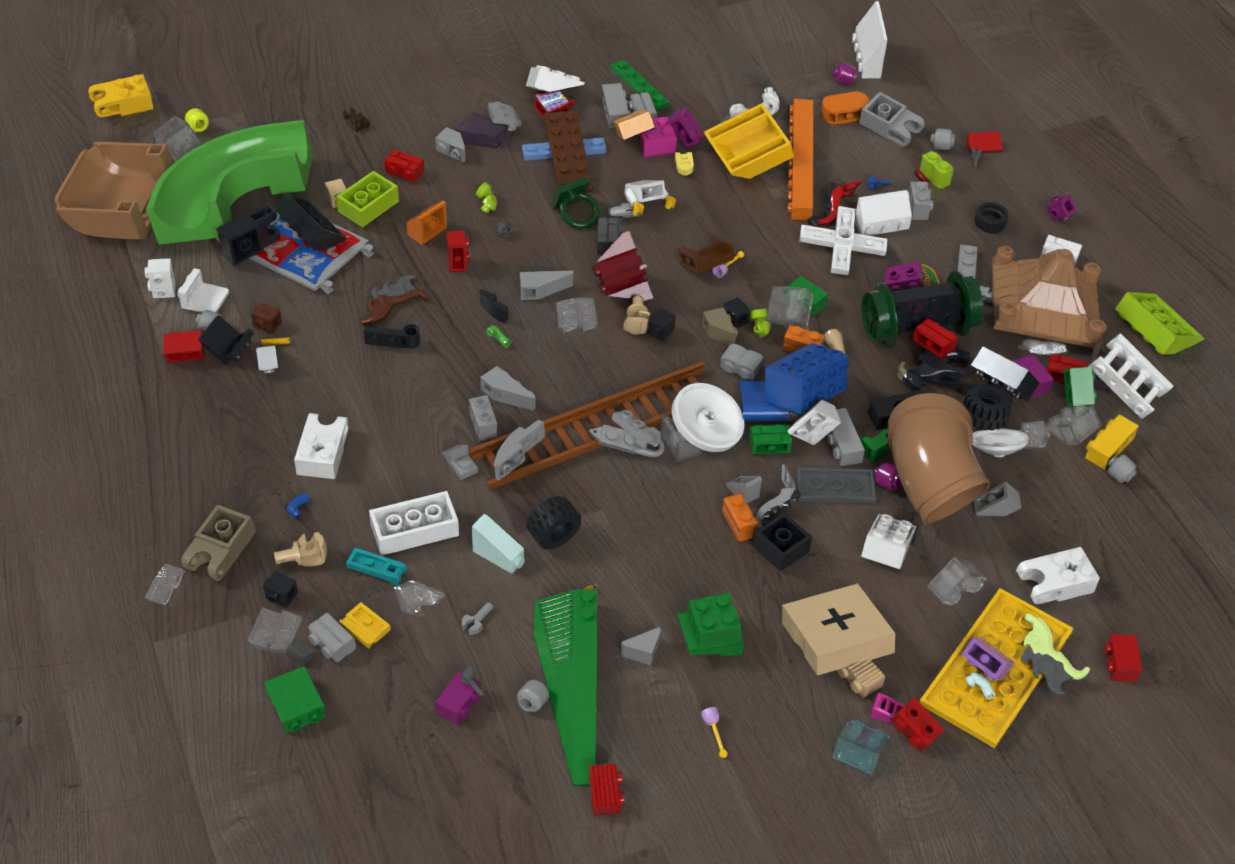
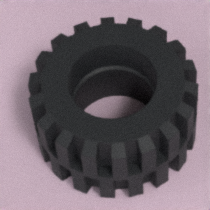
(988, 406)
(553, 522)

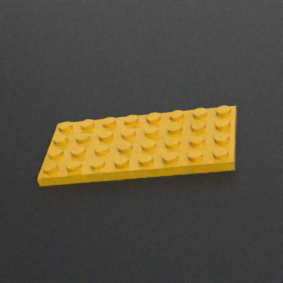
(966, 706)

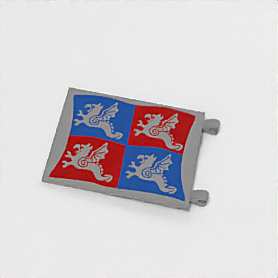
(307, 266)

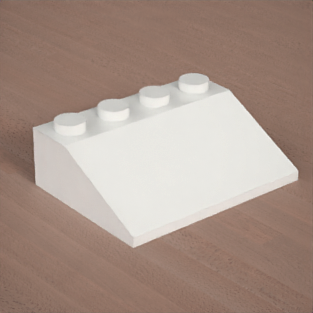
(870, 43)

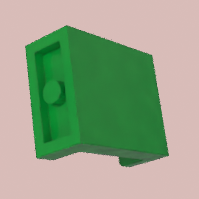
(295, 699)

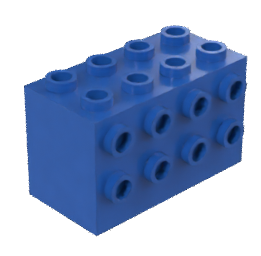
(806, 378)

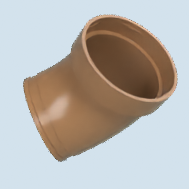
(934, 455)

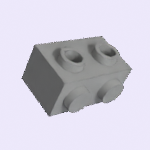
(920, 200)

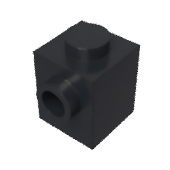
(738, 312)
(661, 324)
(280, 589)

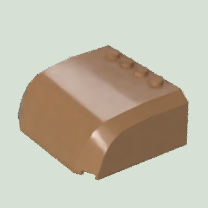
(111, 189)

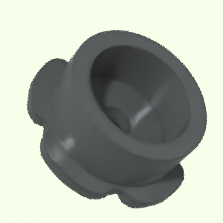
(504, 229)

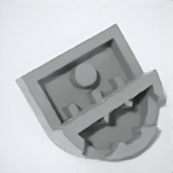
(504, 114)

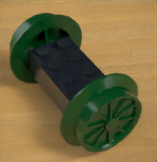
(901, 311)

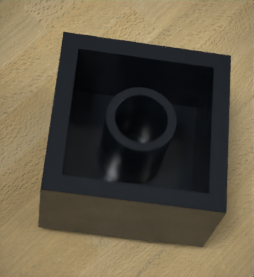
(782, 541)

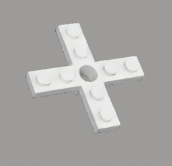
(843, 240)

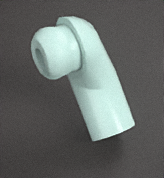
(983, 683)

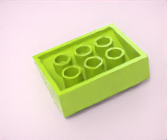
(1157, 322)

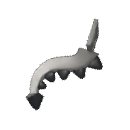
(783, 500)

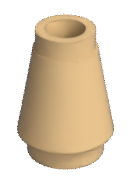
(834, 340)

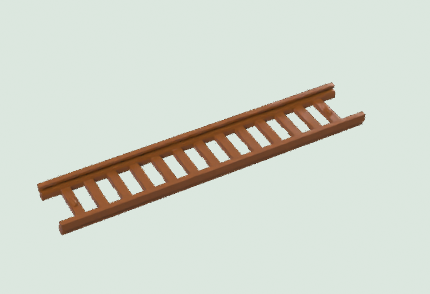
(589, 411)

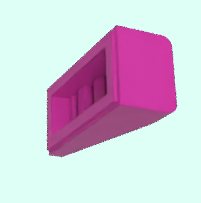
(888, 703)

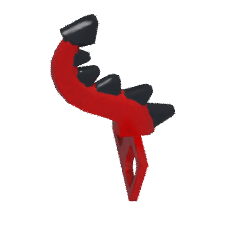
(834, 197)

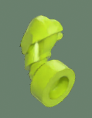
(490, 201)
(761, 326)

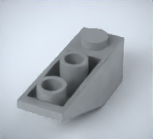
(544, 283)
(505, 389)

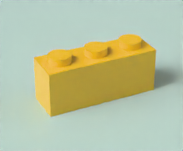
(1111, 441)

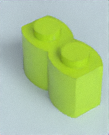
(936, 169)

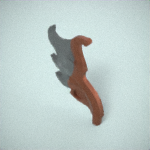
(389, 296)

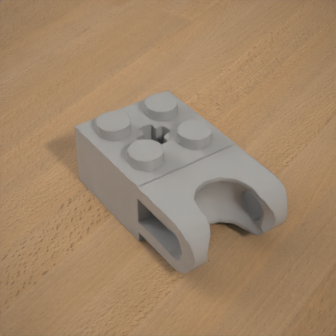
(891, 119)

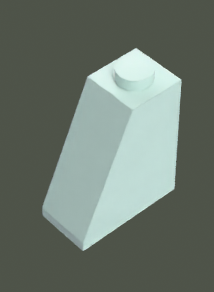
(496, 545)

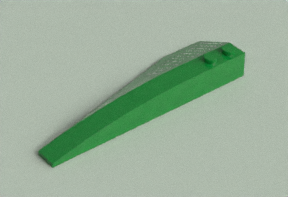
(568, 655)

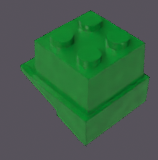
(712, 626)

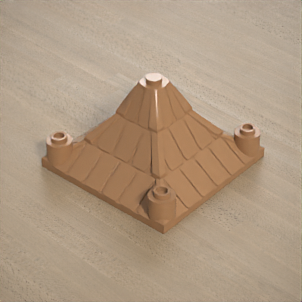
(1047, 297)

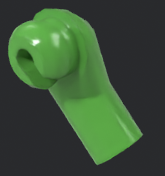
(496, 333)

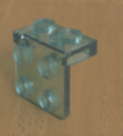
(860, 746)

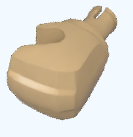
(638, 317)
(305, 553)

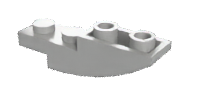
(515, 446)

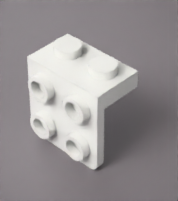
(201, 296)

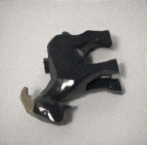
(935, 370)

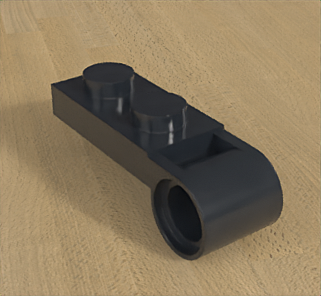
(405, 338)

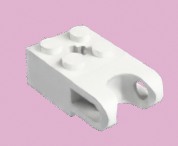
(321, 447)
(1059, 575)

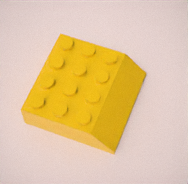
(750, 143)

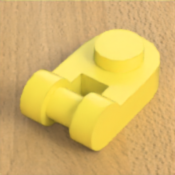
(684, 163)

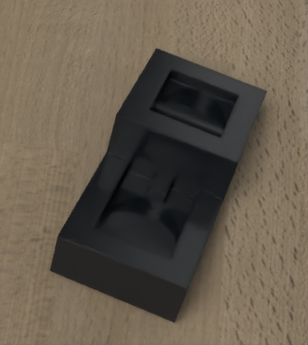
(492, 307)

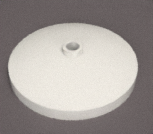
(707, 417)

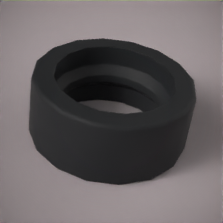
(994, 209)

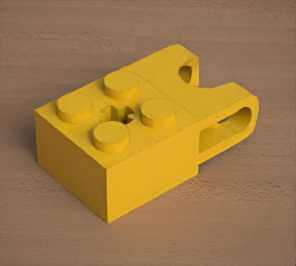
(121, 96)

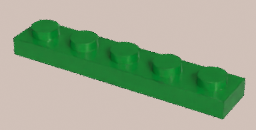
(639, 83)

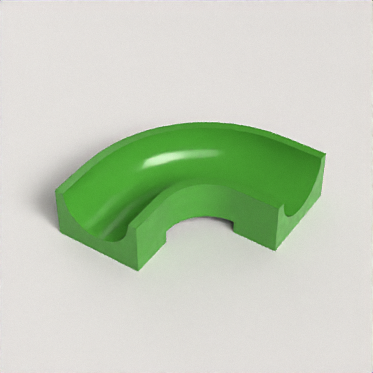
(204, 183)

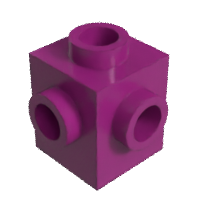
(1061, 207)

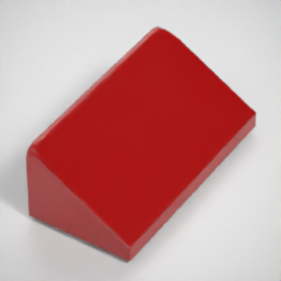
(986, 141)

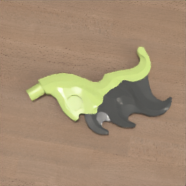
(1047, 660)

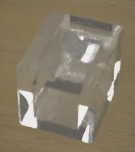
(1037, 434)

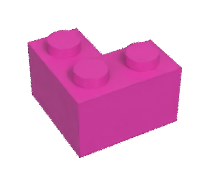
(658, 140)

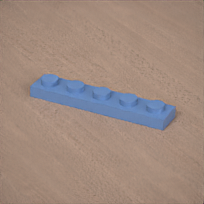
(542, 150)

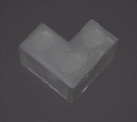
(956, 578)

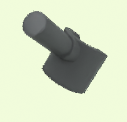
(975, 155)
(467, 678)

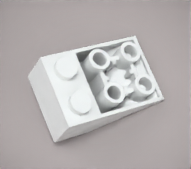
(544, 80)
(888, 541)

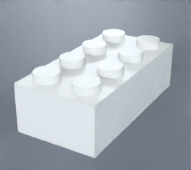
(414, 523)

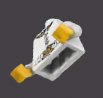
(646, 191)

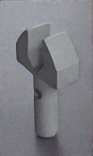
(477, 627)

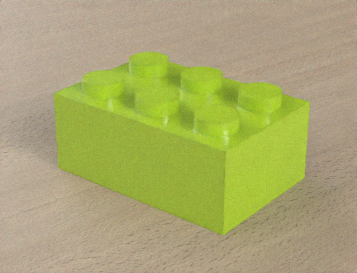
(367, 199)

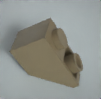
(719, 326)

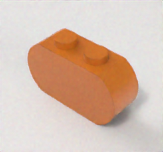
(843, 107)

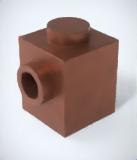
(266, 317)

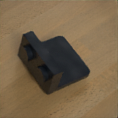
(224, 340)

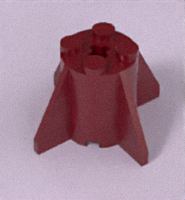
(622, 271)

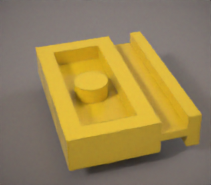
(365, 625)

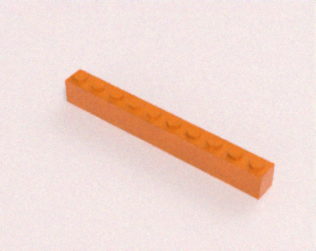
(802, 163)

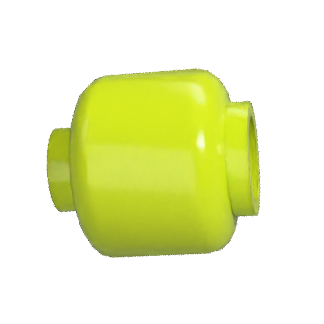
(197, 120)

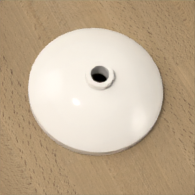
(1000, 441)

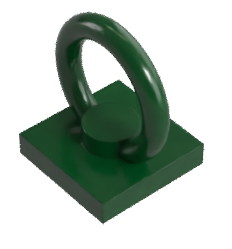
(571, 194)

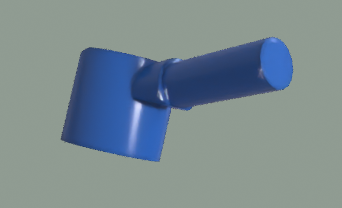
(872, 184)

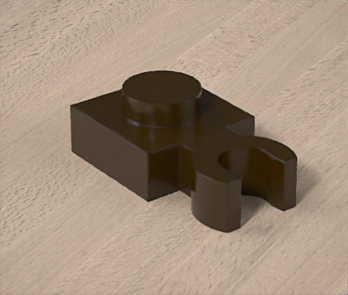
(356, 121)

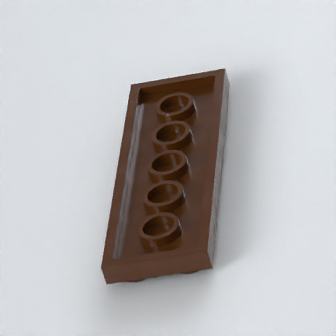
(567, 147)

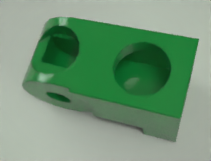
(876, 446)

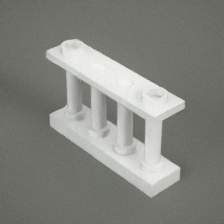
(1140, 366)

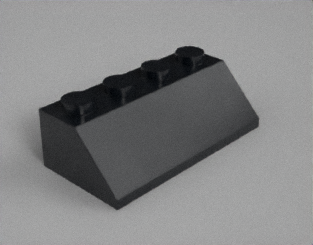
(309, 223)

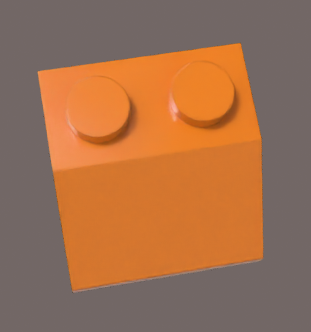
(428, 223)

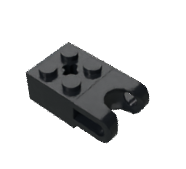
(248, 234)

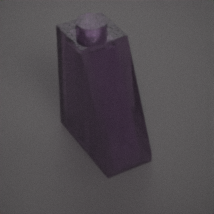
(482, 132)

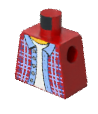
(552, 102)

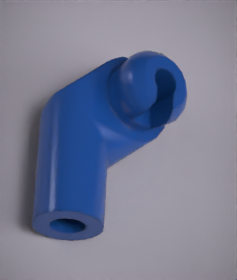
(295, 503)

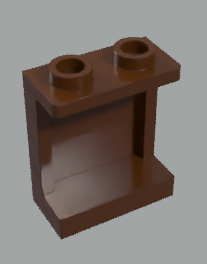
(707, 258)

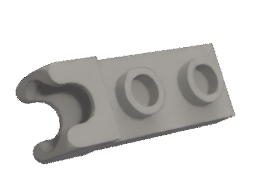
(637, 429)

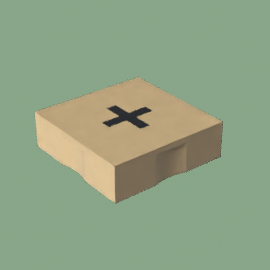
(838, 629)

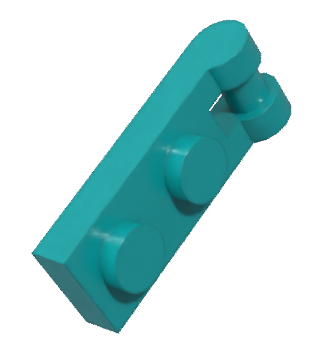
(376, 566)

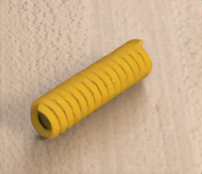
(275, 341)

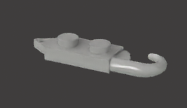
(623, 441)

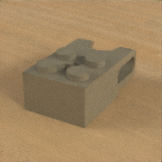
(219, 541)

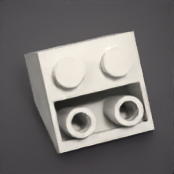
(816, 423)

